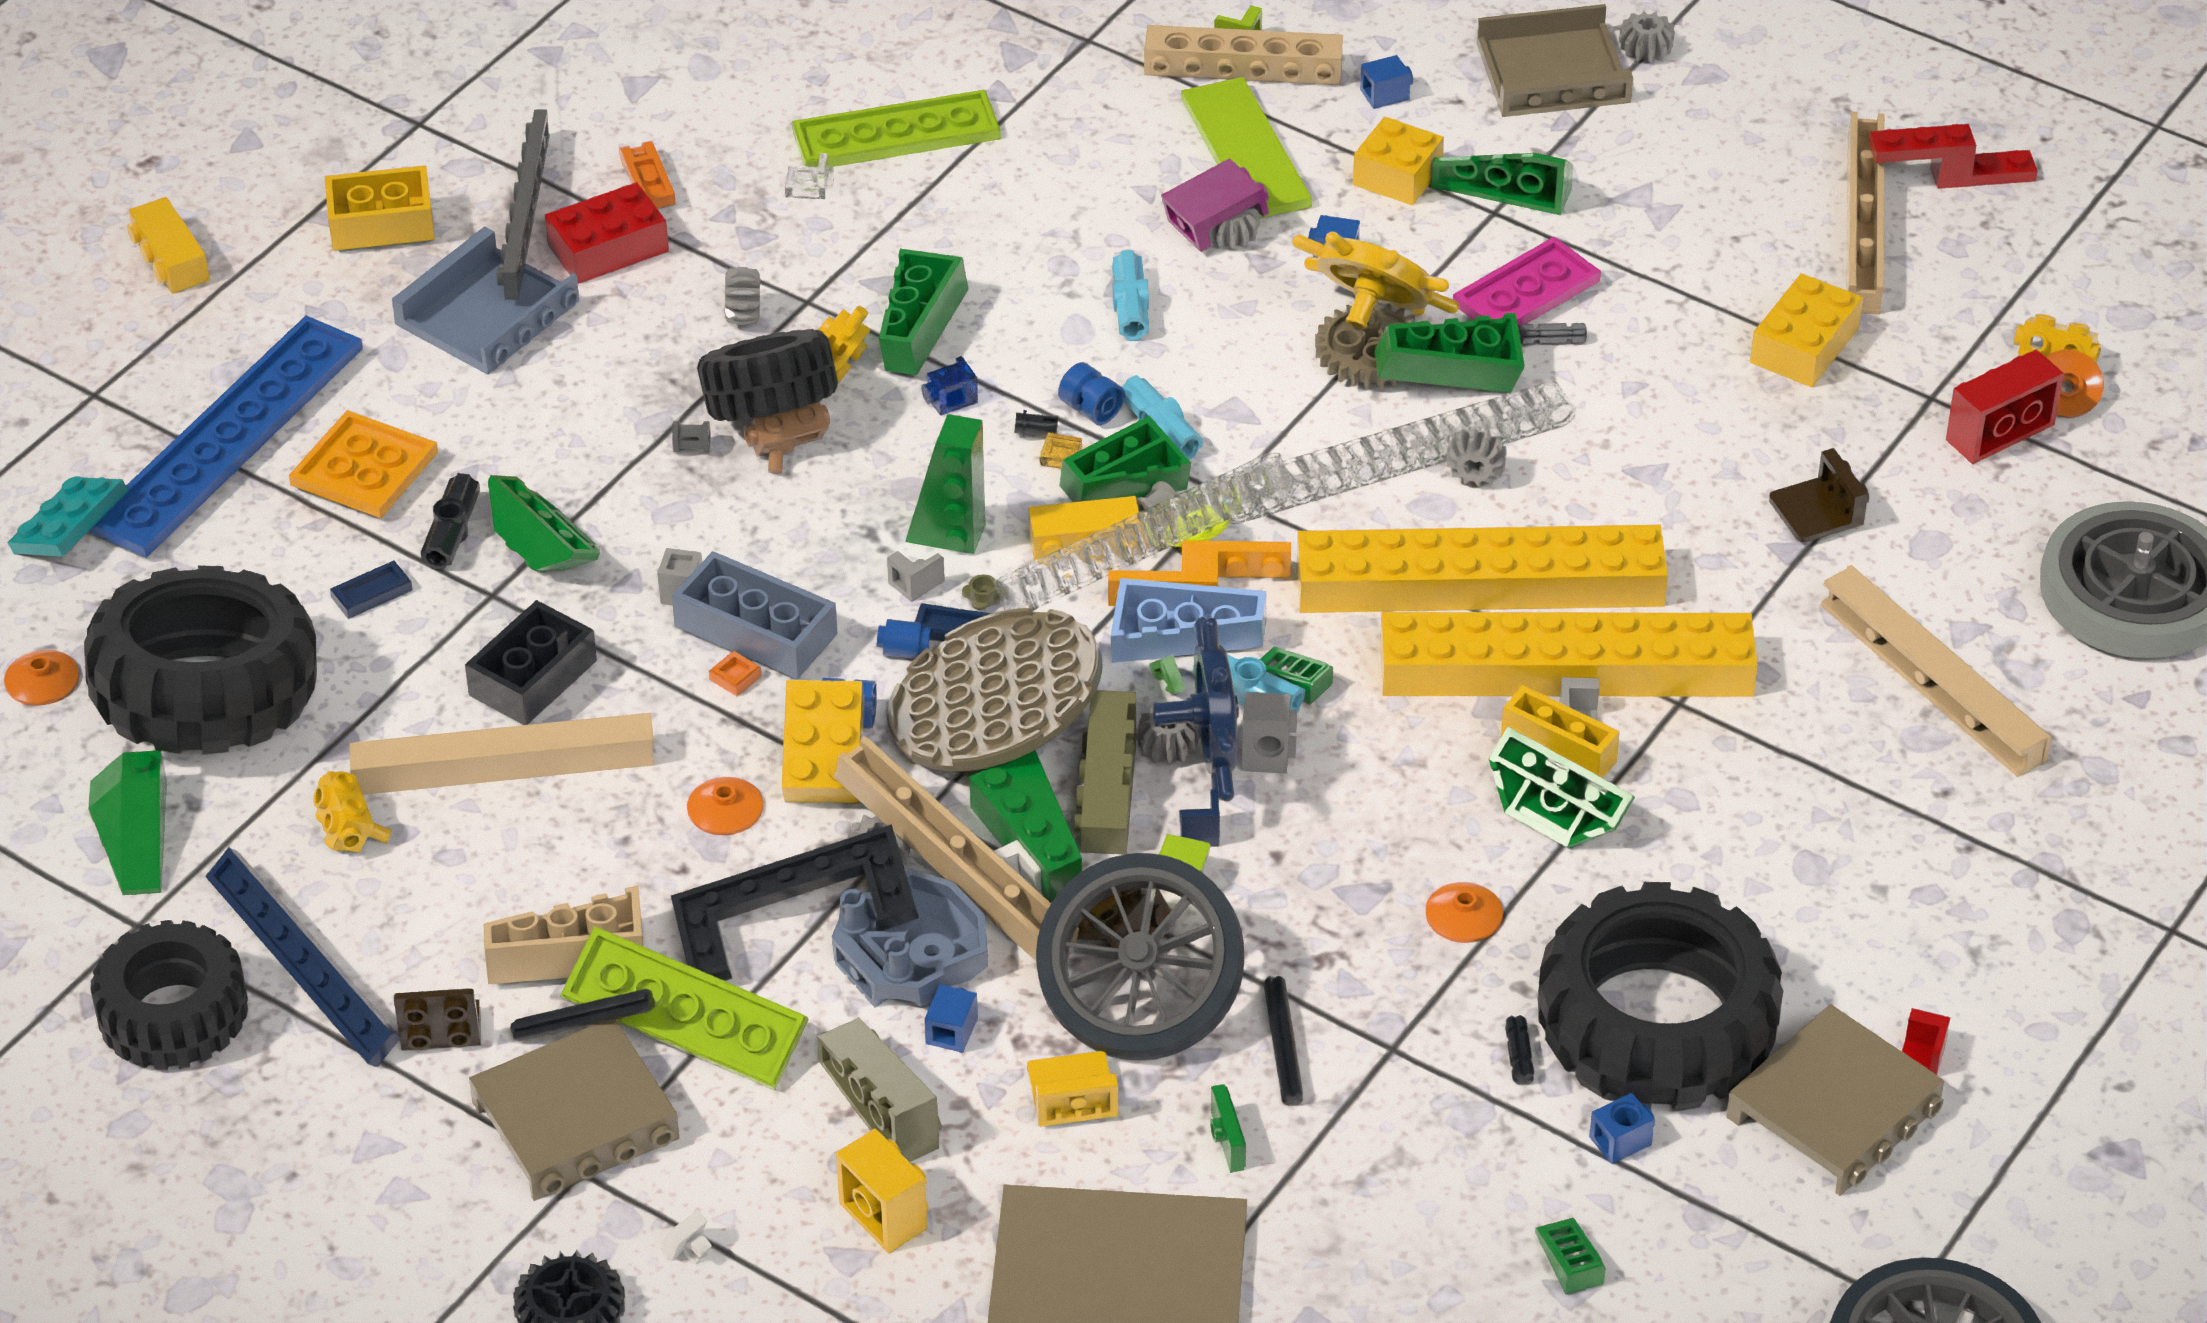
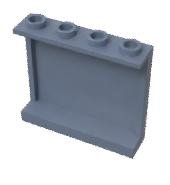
(466, 311)

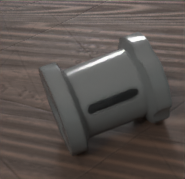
(691, 436)

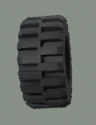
(767, 375)
(178, 1030)

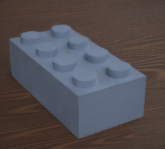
(755, 614)

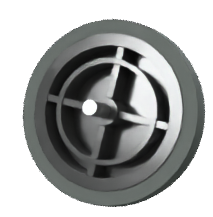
(2129, 579)

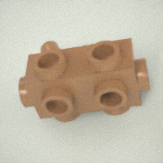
(783, 431)

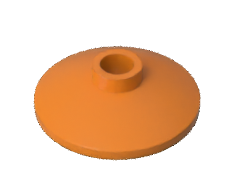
(2085, 379)
(41, 677)
(725, 806)
(1464, 912)

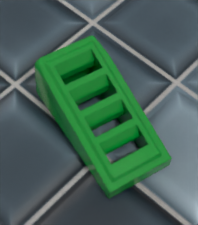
(1312, 674)
(1571, 1278)

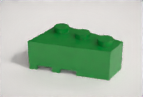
(1125, 465)

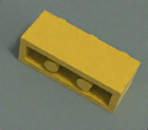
(168, 245)
(1066, 523)
(1562, 730)

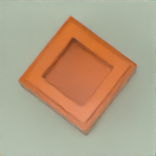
(735, 673)

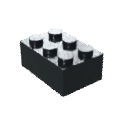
(531, 662)

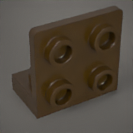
(438, 1019)

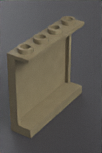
(1552, 61)
(1839, 1096)
(575, 1107)

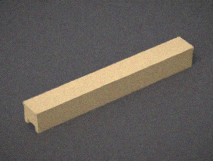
(1865, 215)
(1936, 672)
(503, 753)
(945, 843)

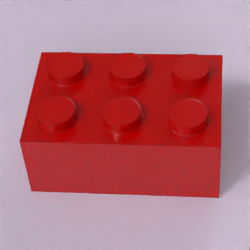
(607, 232)
(2004, 406)

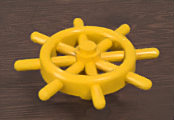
(1374, 277)

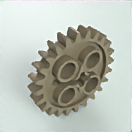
(1351, 349)

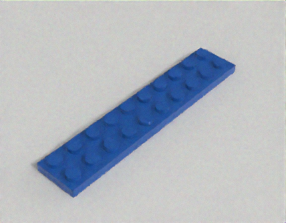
(226, 435)

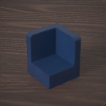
(1202, 823)

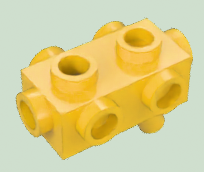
(2056, 337)
(846, 338)
(345, 813)

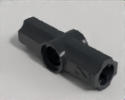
(450, 521)

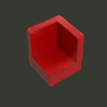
(1926, 1038)

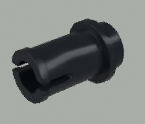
(1035, 424)

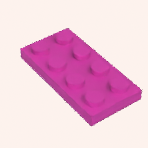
(1529, 284)

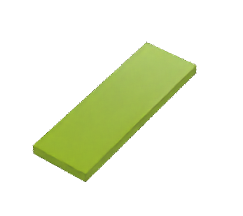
(897, 129)
(1239, 130)
(690, 1008)

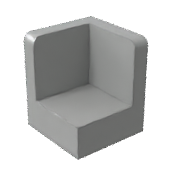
(674, 570)
(916, 577)
(1580, 695)

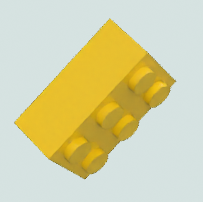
(379, 208)
(1806, 330)
(818, 727)

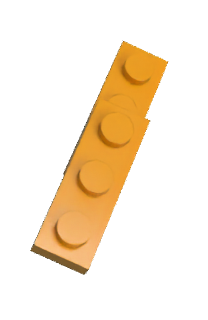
(1213, 559)

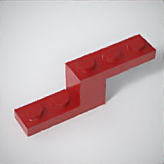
(1952, 156)

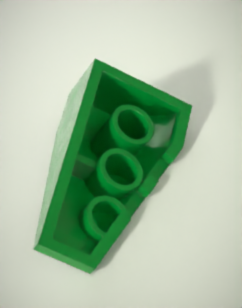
(129, 815)

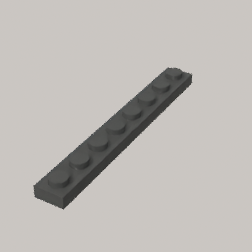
(523, 210)

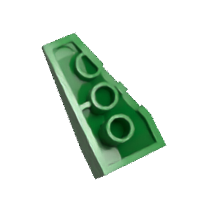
(1513, 179)

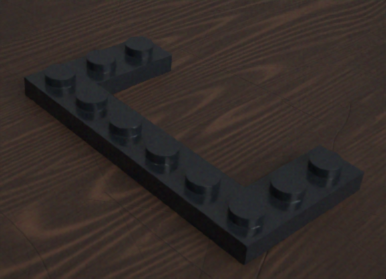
(869, 853)

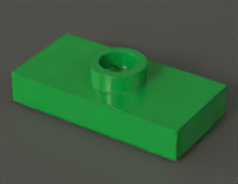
(1226, 1128)

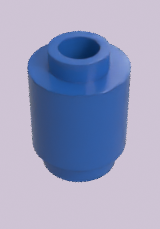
(903, 638)

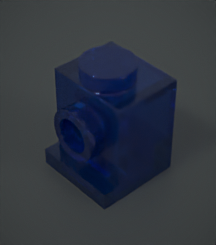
(951, 387)

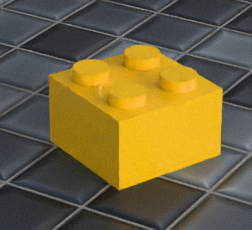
(1397, 160)
(882, 1190)

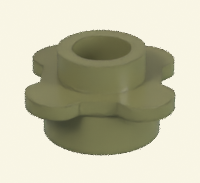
(981, 591)

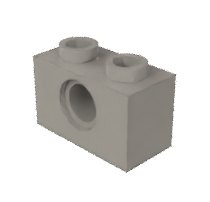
(1266, 732)

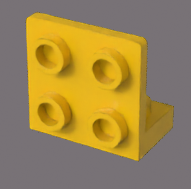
(1073, 1088)

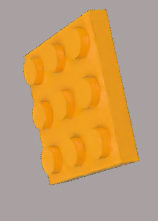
(363, 464)

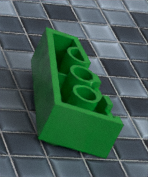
(920, 307)
(1454, 354)
(953, 491)
(1021, 806)

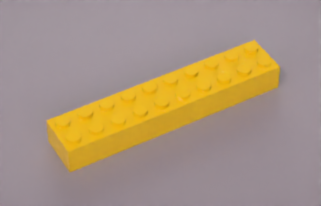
(1481, 568)
(1535, 649)

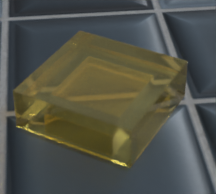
(1057, 448)

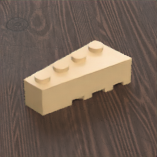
(550, 944)

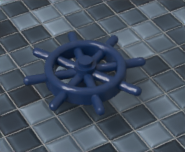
(1210, 708)

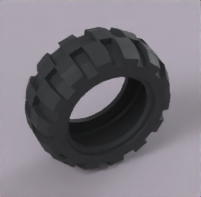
(206, 703)
(1667, 932)

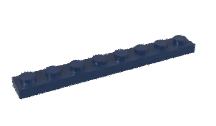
(303, 957)

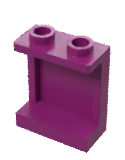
(1212, 200)

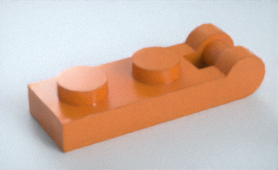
(647, 169)

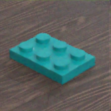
(67, 516)

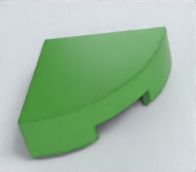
(1168, 670)

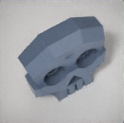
(897, 959)

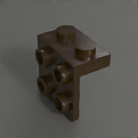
(1825, 503)
(1110, 915)

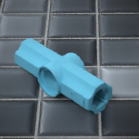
(1130, 295)
(1167, 413)
(1251, 676)

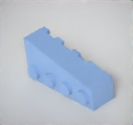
(1160, 618)

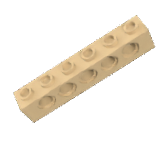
(1243, 53)

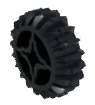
(569, 1291)

